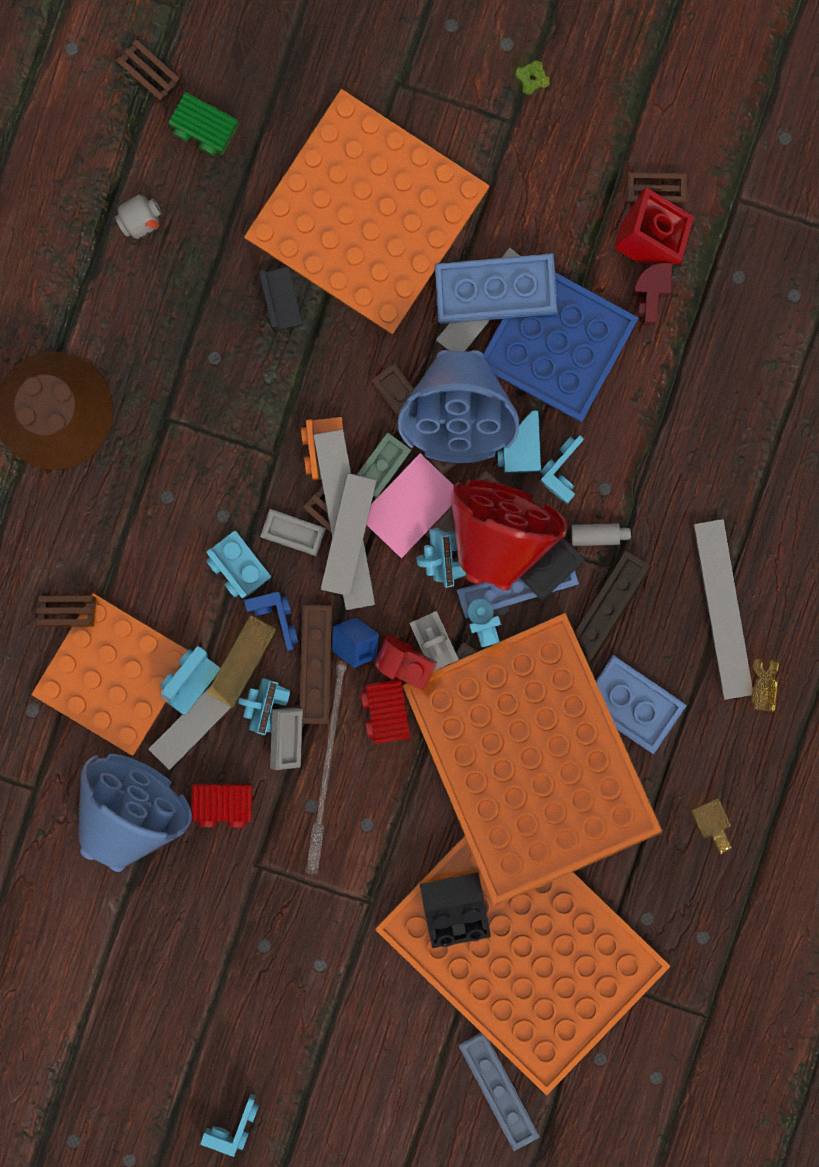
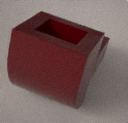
(651, 284)

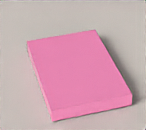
(410, 505)

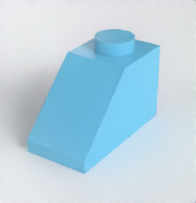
(524, 453)

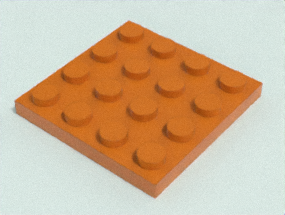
(111, 676)

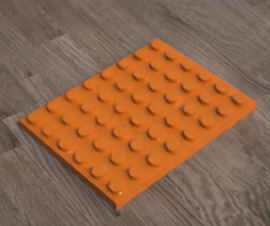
(532, 759)
(546, 977)

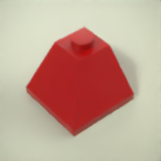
(654, 230)

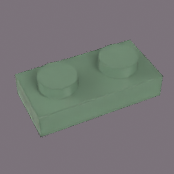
(385, 462)

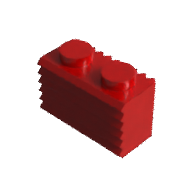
(386, 711)
(222, 804)

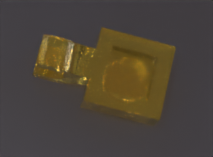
(765, 690)
(711, 821)

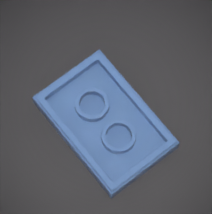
(638, 704)

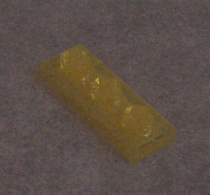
(241, 661)

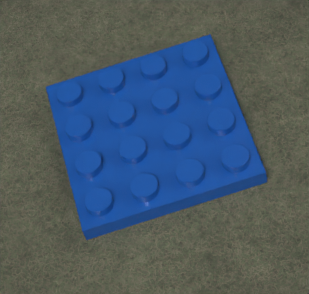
(562, 354)

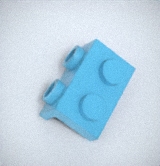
(190, 681)

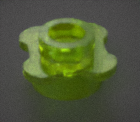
(535, 69)

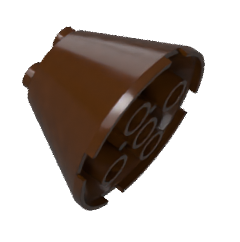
(54, 410)

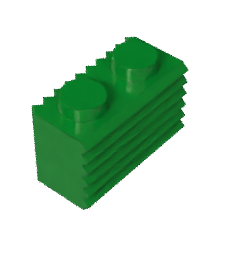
(203, 124)

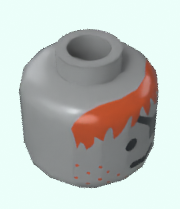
(138, 216)

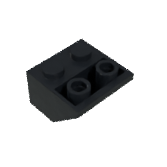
(455, 910)

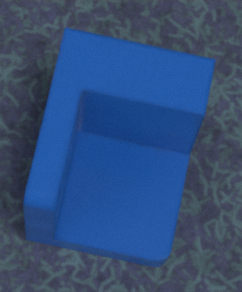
(355, 642)

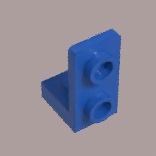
(262, 605)

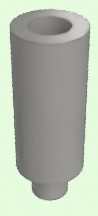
(598, 534)

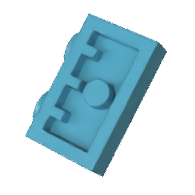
(238, 565)

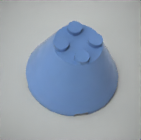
(458, 410)
(127, 811)

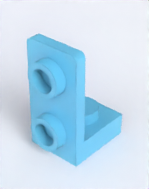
(560, 486)
(219, 1138)

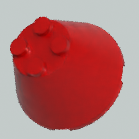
(501, 531)

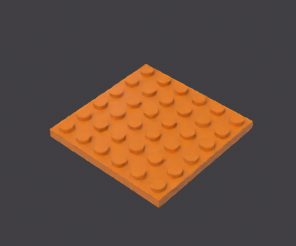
(366, 212)

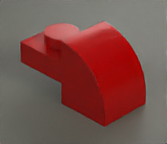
(401, 661)

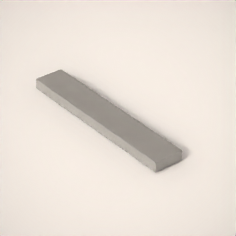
(334, 468)
(723, 609)

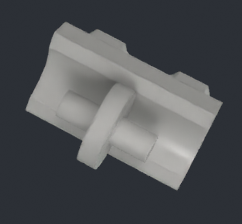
(434, 640)

